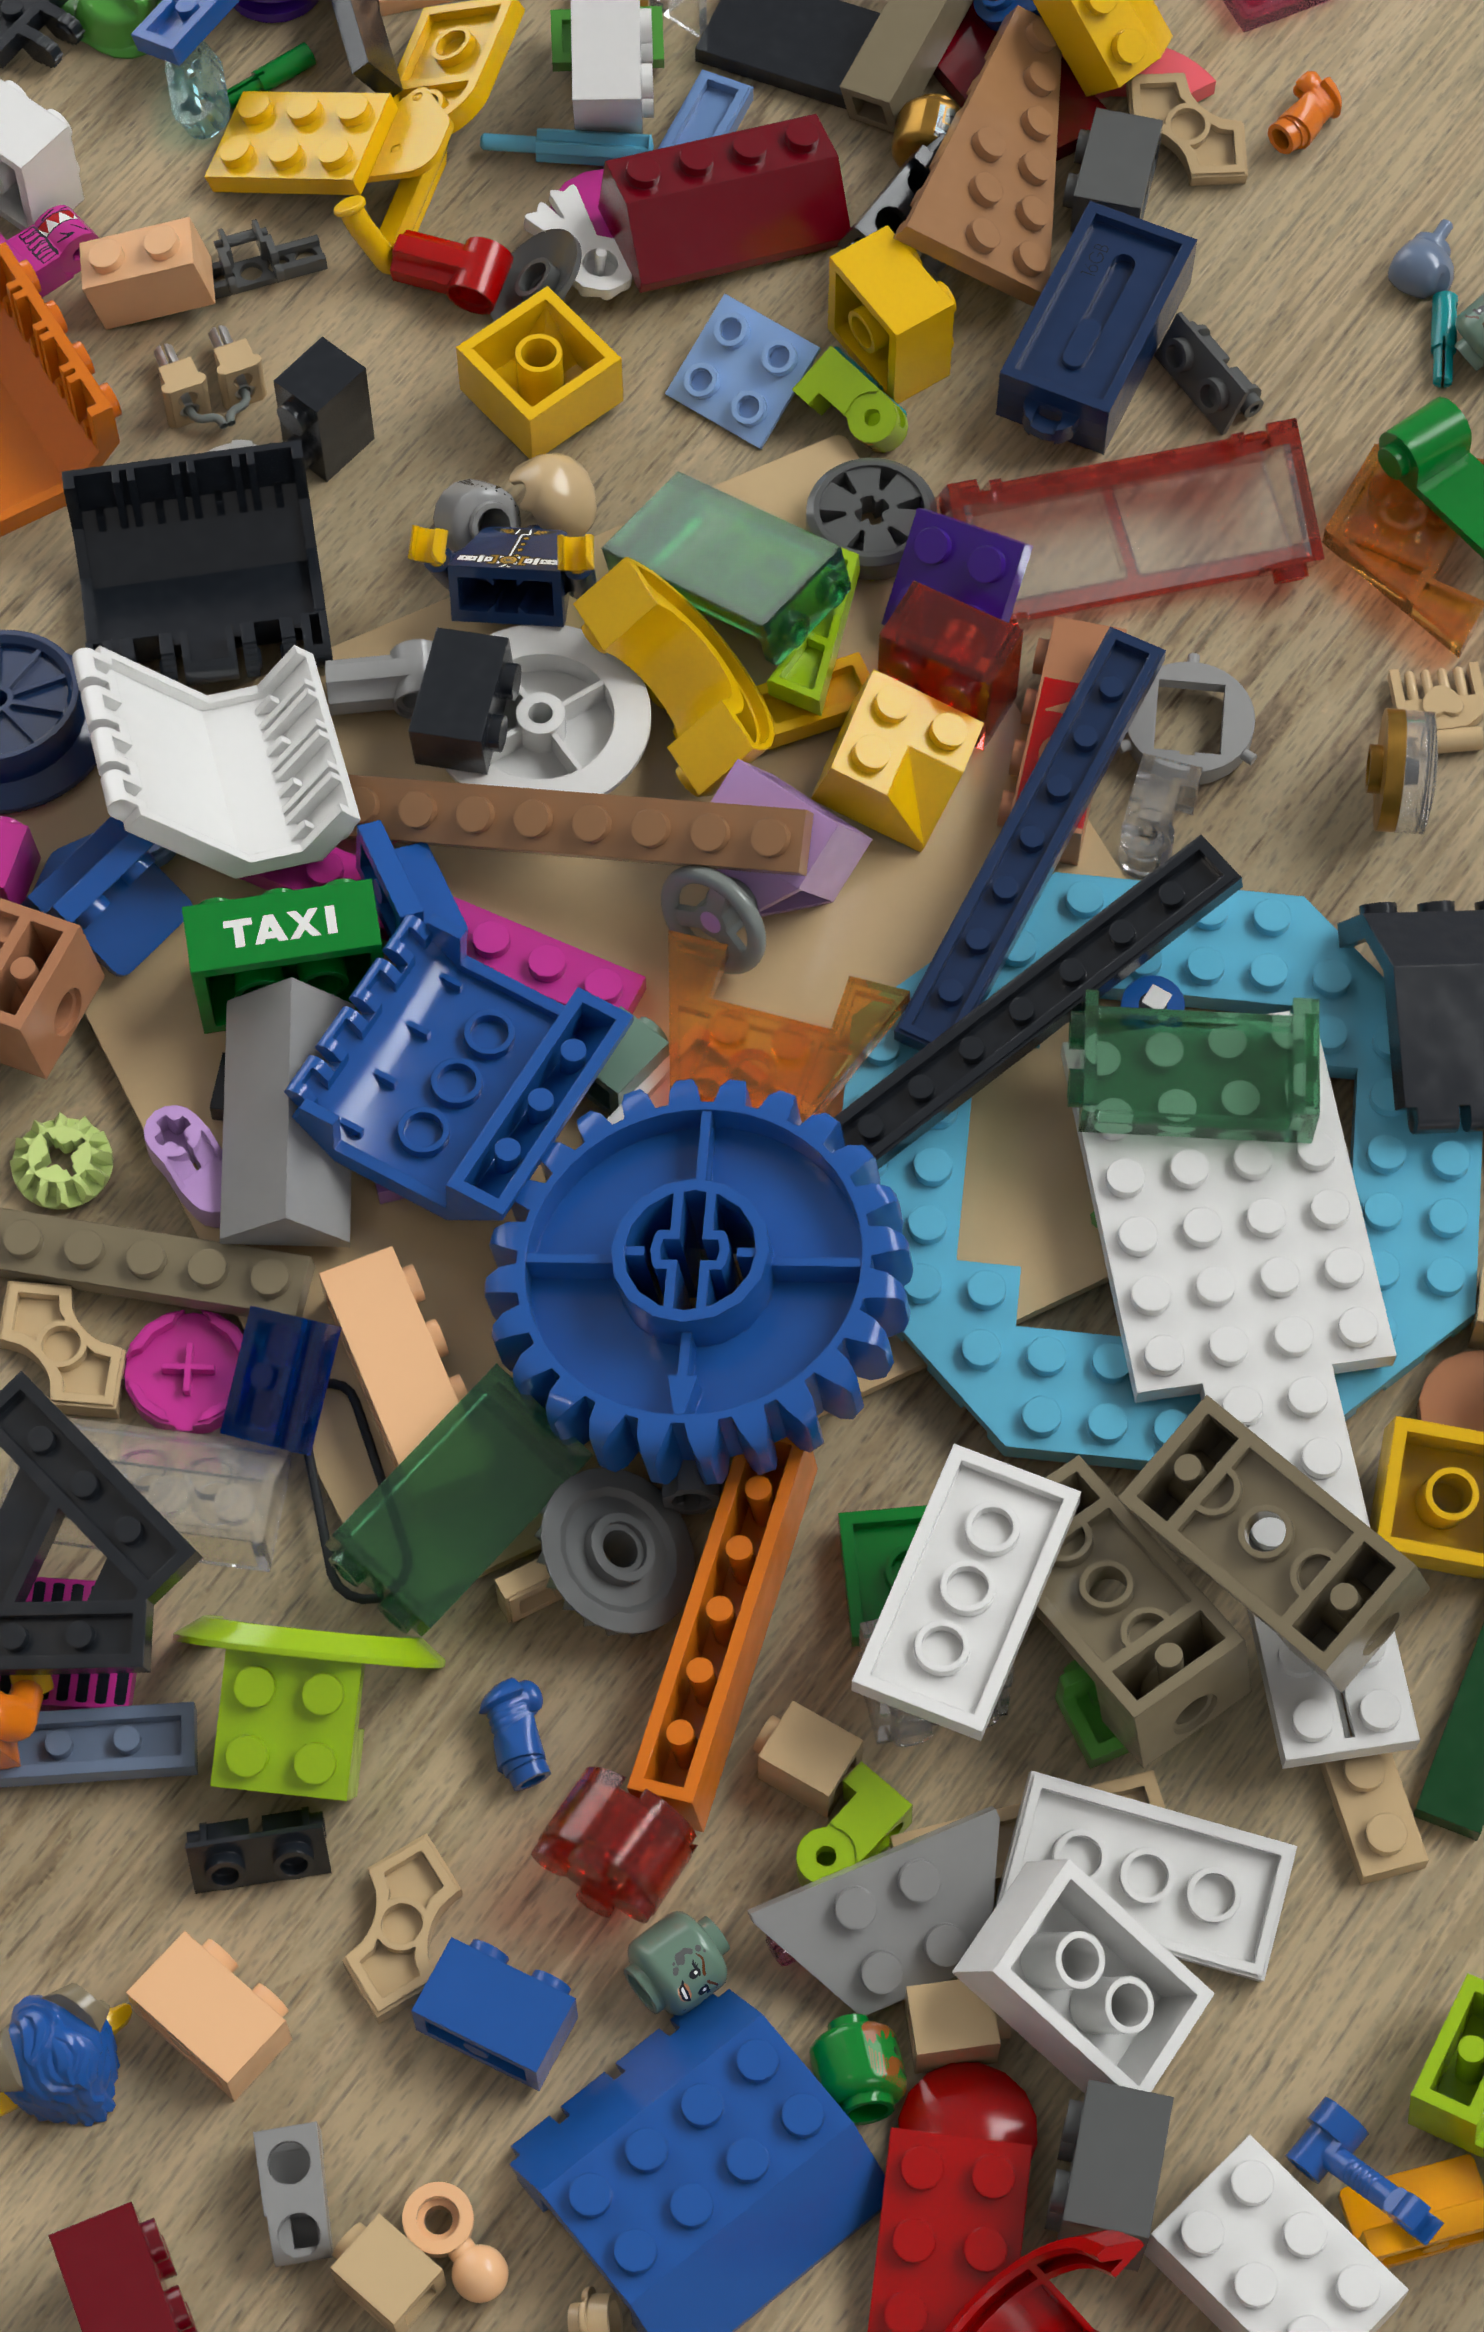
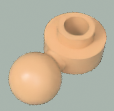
(477, 2270)

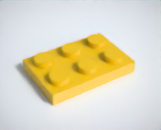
(301, 142)

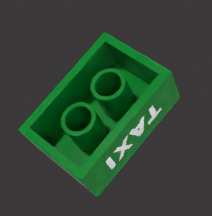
(309, 934)

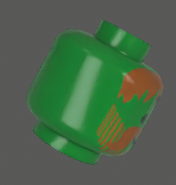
(860, 2067)

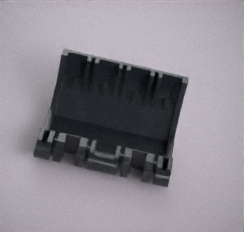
(199, 559)

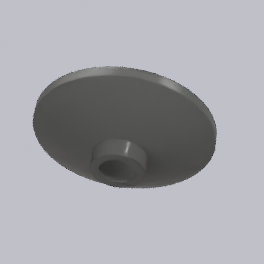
(541, 261)

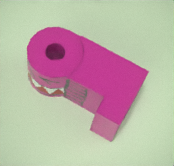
(52, 246)

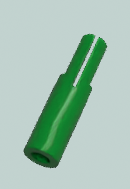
(274, 72)

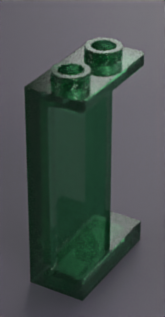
(736, 562)
(1196, 1072)
(455, 1503)

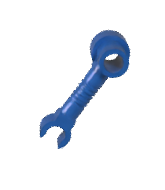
(1330, 2148)

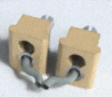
(187, 391)

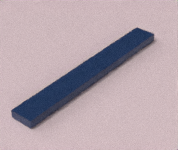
(1032, 838)

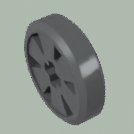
(866, 487)

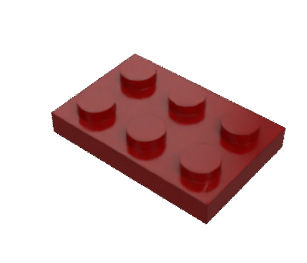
(945, 2226)

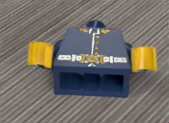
(509, 573)

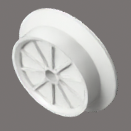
(575, 718)

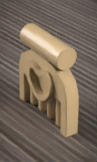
(1455, 712)

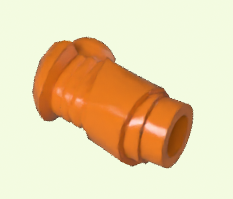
(1304, 119)

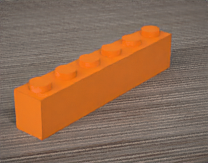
(722, 1633)

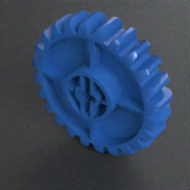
(754, 1356)

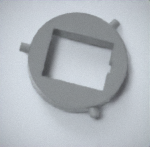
(1236, 725)

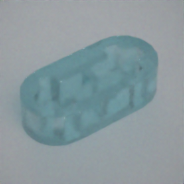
(208, 84)

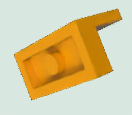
(1452, 2192)

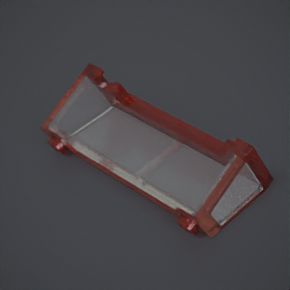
(1153, 522)

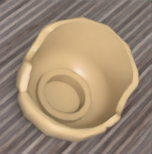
(557, 493)

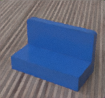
(403, 879)

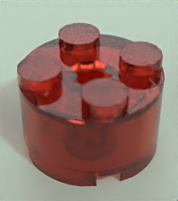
(616, 1845)

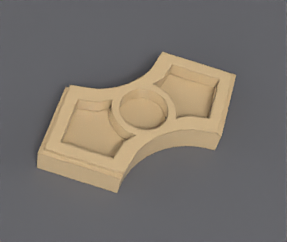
(1204, 143)
(81, 1370)
(411, 1897)

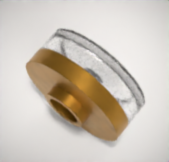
(1403, 771)

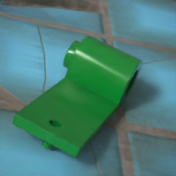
(1435, 462)

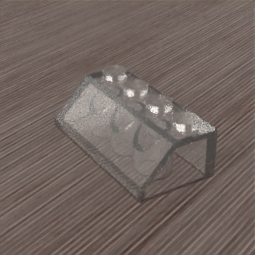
(210, 1488)

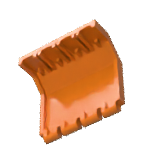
(49, 401)

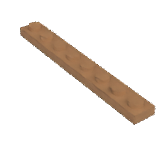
(587, 824)

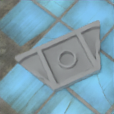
(893, 1915)

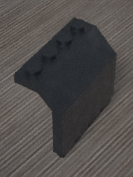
(1432, 1007)

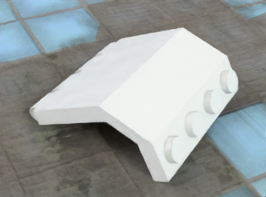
(224, 776)

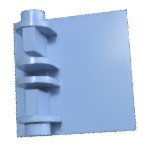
(742, 371)

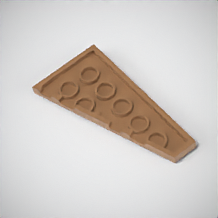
(996, 167)

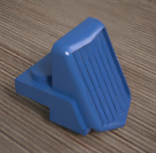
(112, 893)

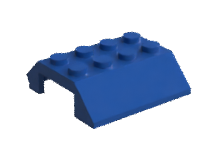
(450, 1074)
(703, 2171)

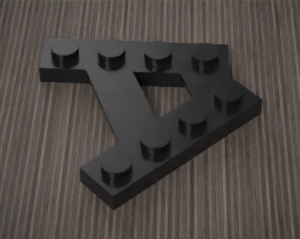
(145, 1554)

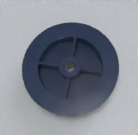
(41, 723)

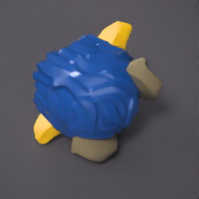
(61, 2056)

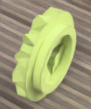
(52, 1185)

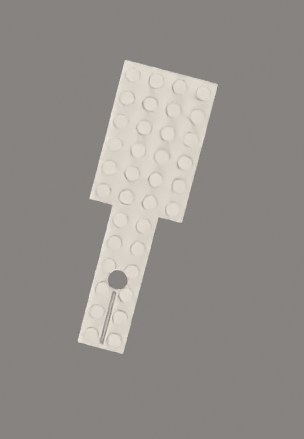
(1254, 1286)

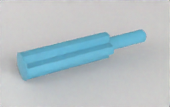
(570, 145)

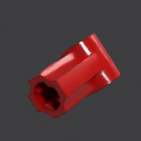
(467, 272)

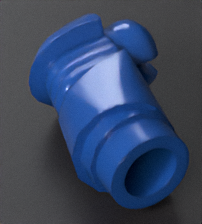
(516, 1738)

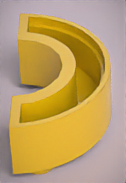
(684, 669)

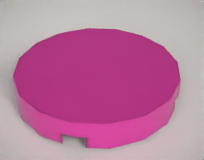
(183, 1370)

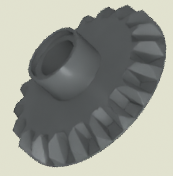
(645, 1543)

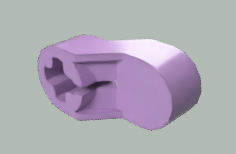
(174, 1143)

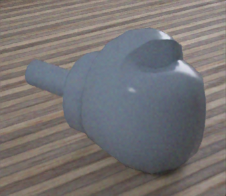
(1424, 264)

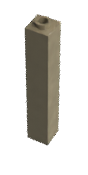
(899, 58)

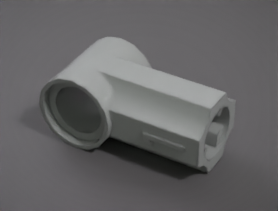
(378, 681)

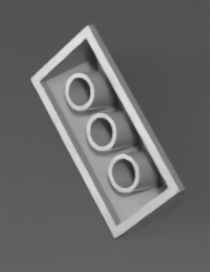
(274, 1174)

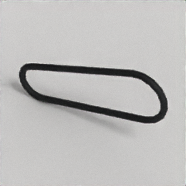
(317, 1496)

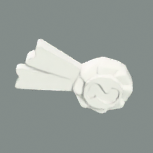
(602, 266)

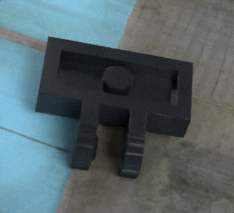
(21, 25)

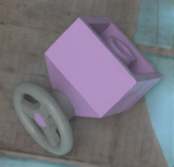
(743, 896)

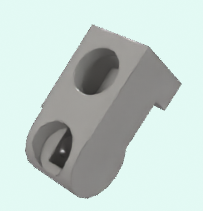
(294, 2192)

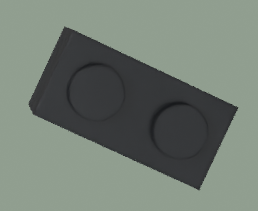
(326, 407)
(463, 701)

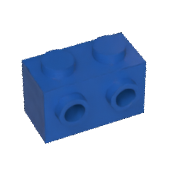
(496, 2011)

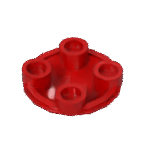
(970, 2103)

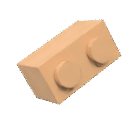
(147, 273)
(211, 2013)

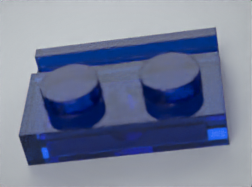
(280, 1380)

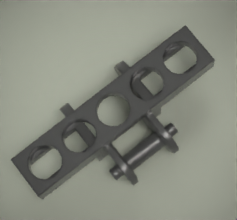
(269, 255)

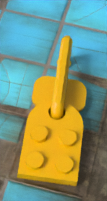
(444, 85)

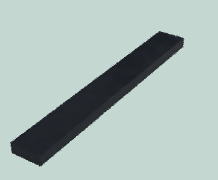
(1039, 1001)

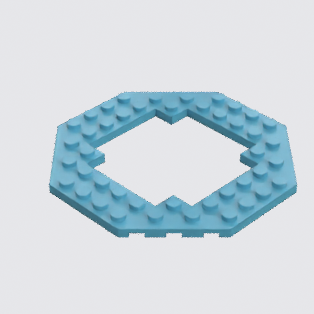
(1072, 1391)

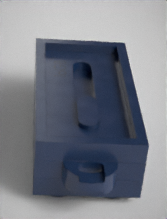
(1095, 328)

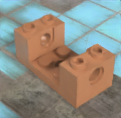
(44, 986)

